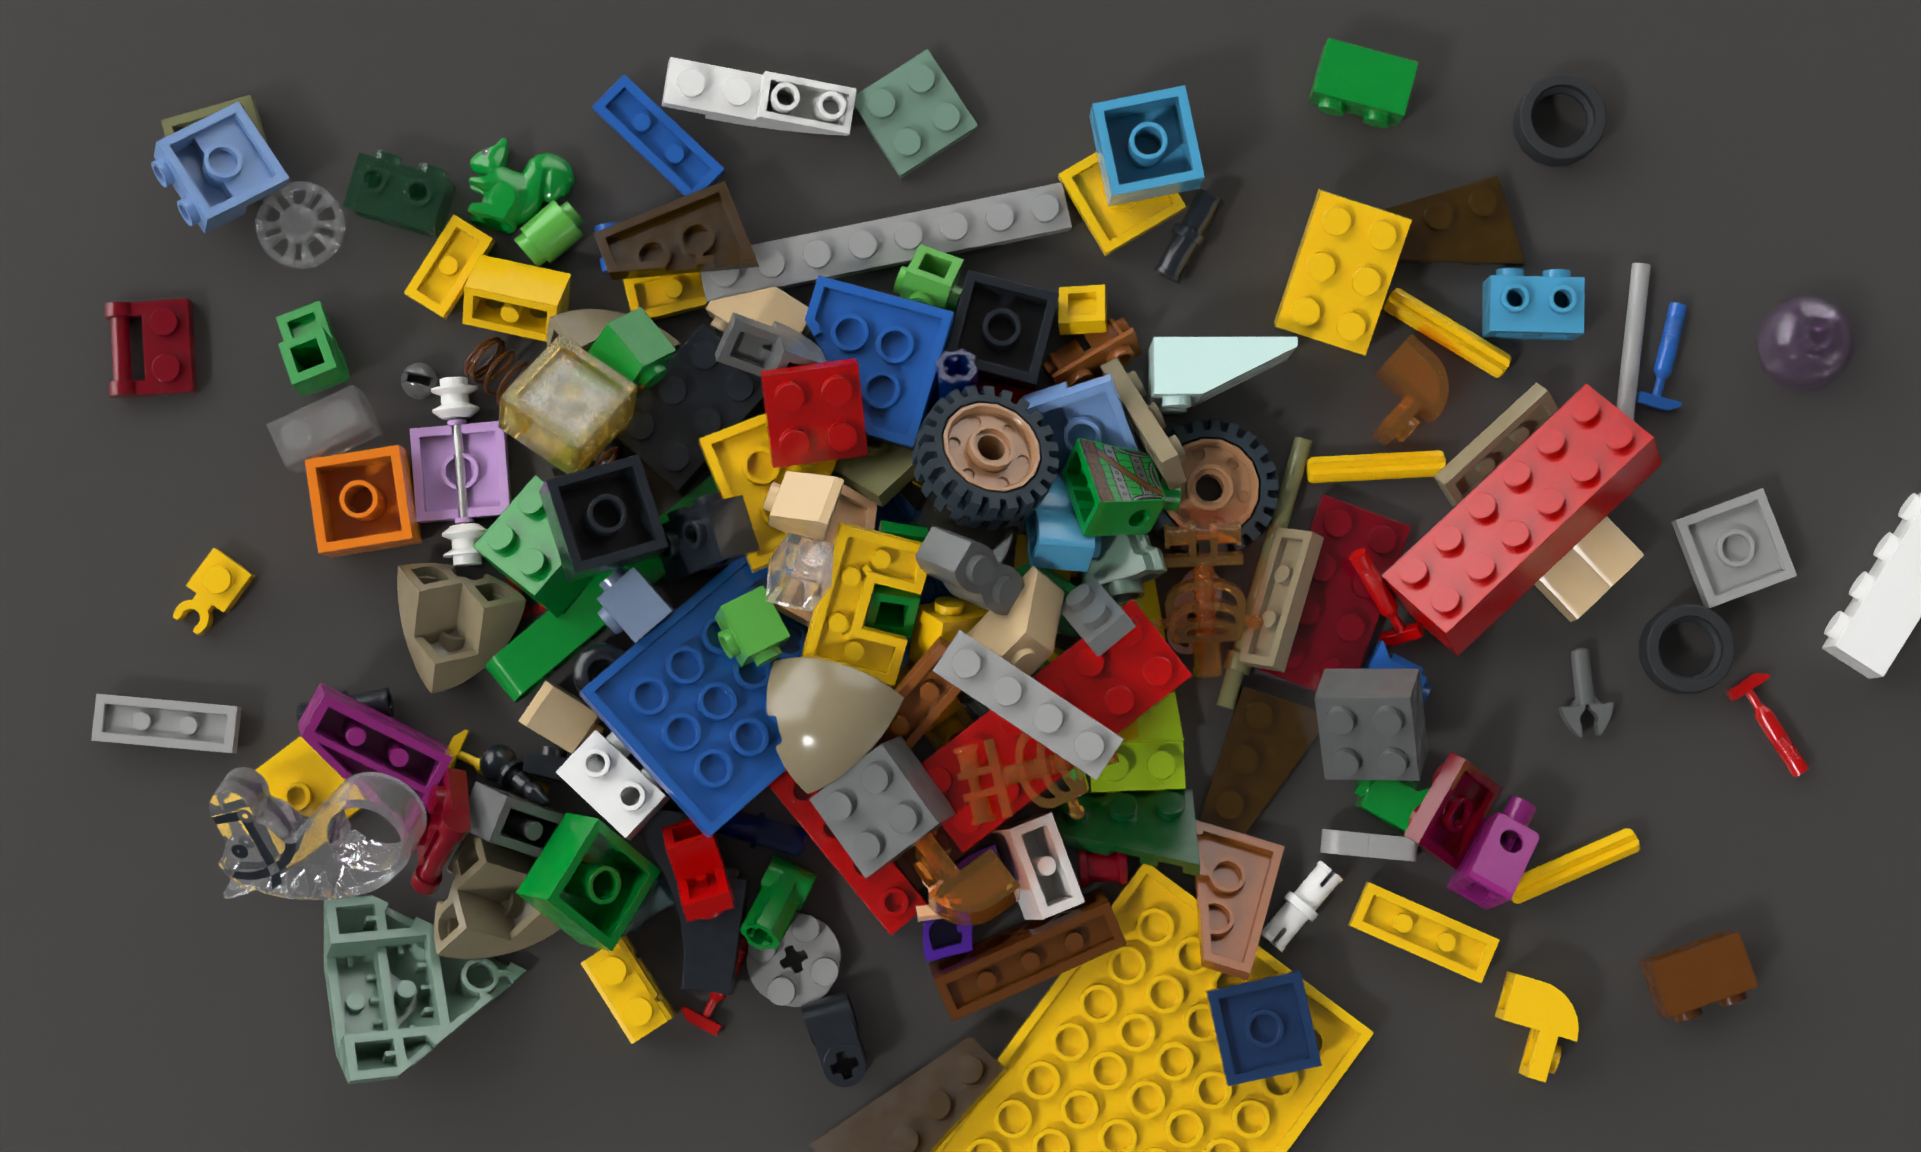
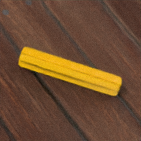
(1447, 333)
(1374, 466)
(1576, 864)

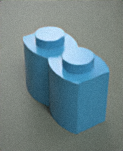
(1055, 534)

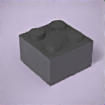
(1371, 724)
(883, 806)

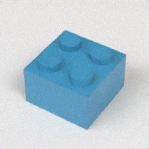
(1146, 145)

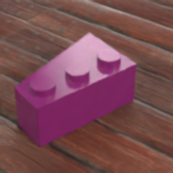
(365, 740)

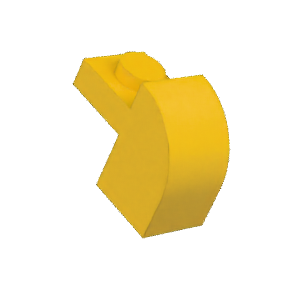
(1545, 1013)

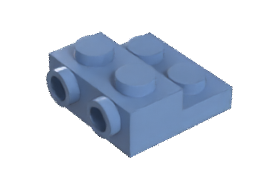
(218, 167)
(1084, 412)

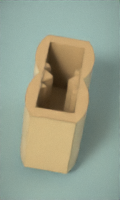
(1589, 570)

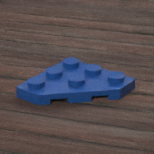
(894, 348)

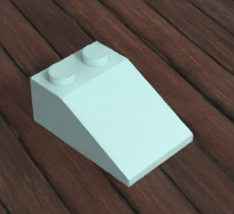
(1198, 368)

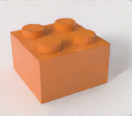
(363, 501)

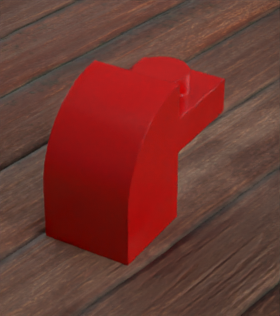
(698, 871)

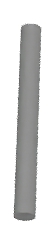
(1633, 338)

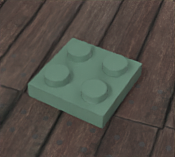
(914, 113)

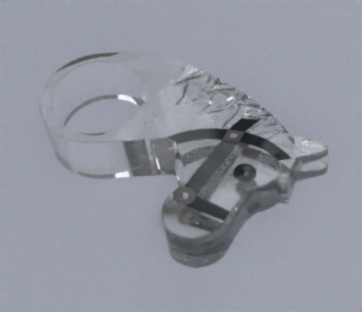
(313, 855)

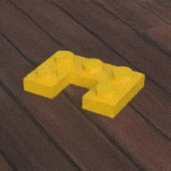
(837, 621)

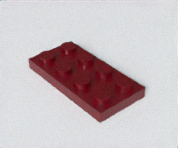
(1338, 607)

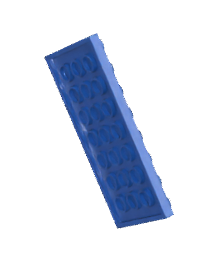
(698, 713)

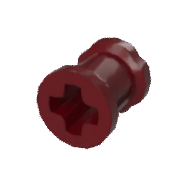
(1102, 868)

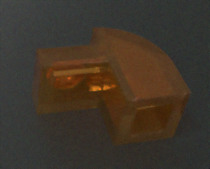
(1419, 381)
(966, 895)

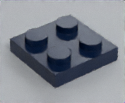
(1263, 1028)

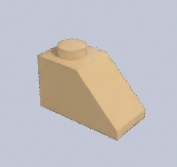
(803, 503)
(1030, 628)
(561, 717)

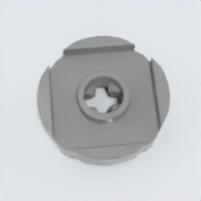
(819, 970)

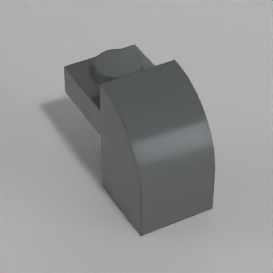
(762, 347)

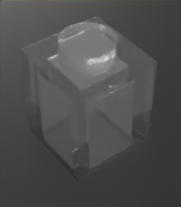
(800, 572)

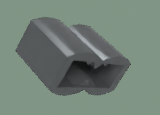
(969, 570)

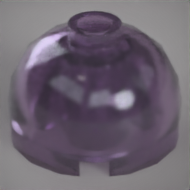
(1805, 342)

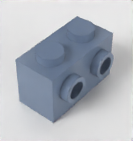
(632, 603)

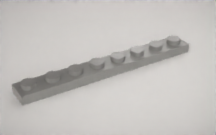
(895, 241)

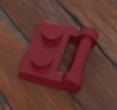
(166, 347)
(446, 825)

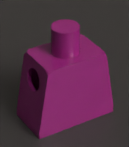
(1489, 871)

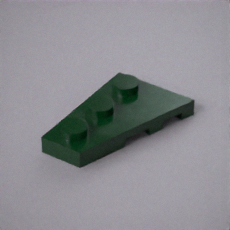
(1137, 823)

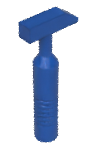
(1665, 359)

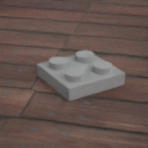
(1734, 548)

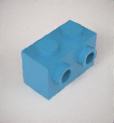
(1533, 305)

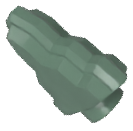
(1124, 566)

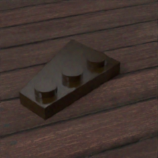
(679, 238)

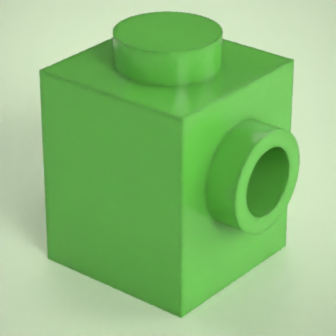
(751, 629)

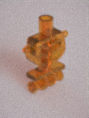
(1206, 639)
(1023, 772)

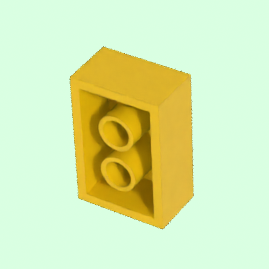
(1342, 272)

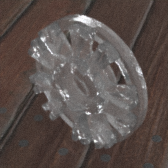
(300, 225)

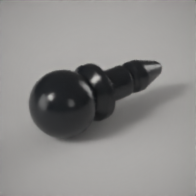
(502, 766)

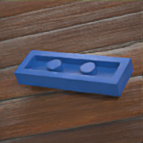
(657, 138)

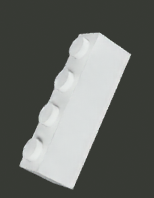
(1883, 601)

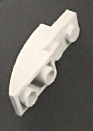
(759, 99)

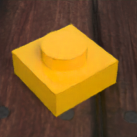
(1082, 309)

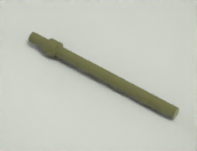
(1286, 499)

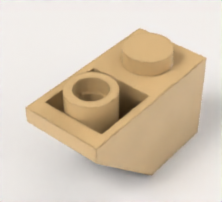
(760, 305)

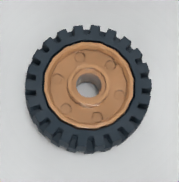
(1244, 478)
(992, 489)

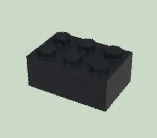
(688, 404)

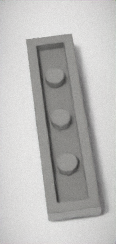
(1028, 704)

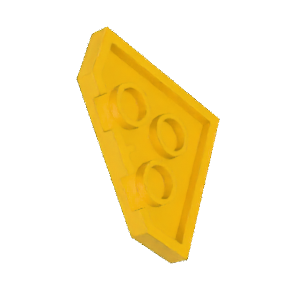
(743, 466)

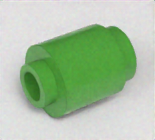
(550, 233)

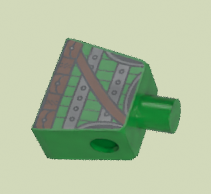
(1115, 489)

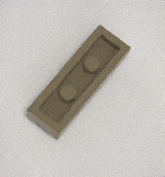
(1148, 425)
(1495, 443)
(1281, 598)

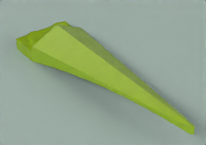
(1153, 744)

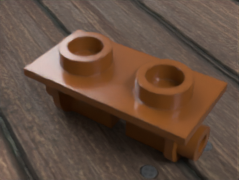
(1075, 366)

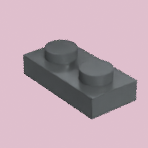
(1096, 616)

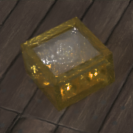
(567, 406)

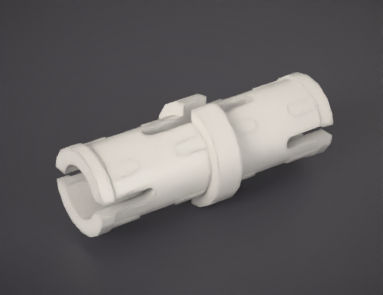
(1301, 906)

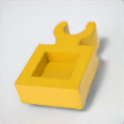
(218, 585)

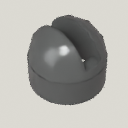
(416, 390)

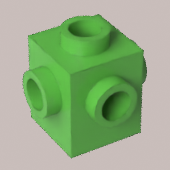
(931, 279)

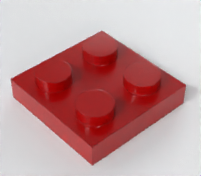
(814, 412)

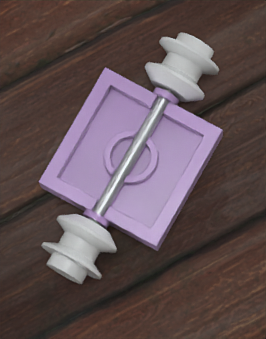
(460, 470)

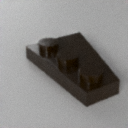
(1461, 227)
(1256, 757)

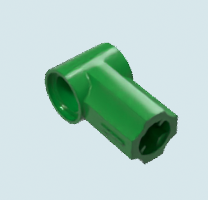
(779, 897)

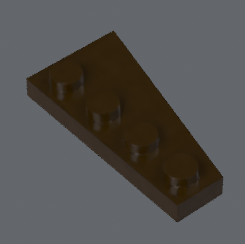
(922, 1108)

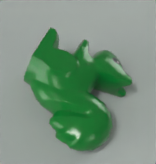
(511, 195)

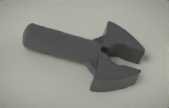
(1584, 697)

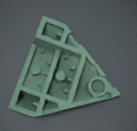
(393, 991)

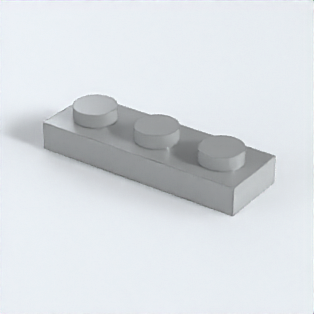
(166, 723)

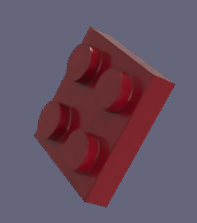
(1452, 810)

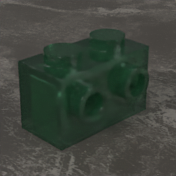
(400, 194)

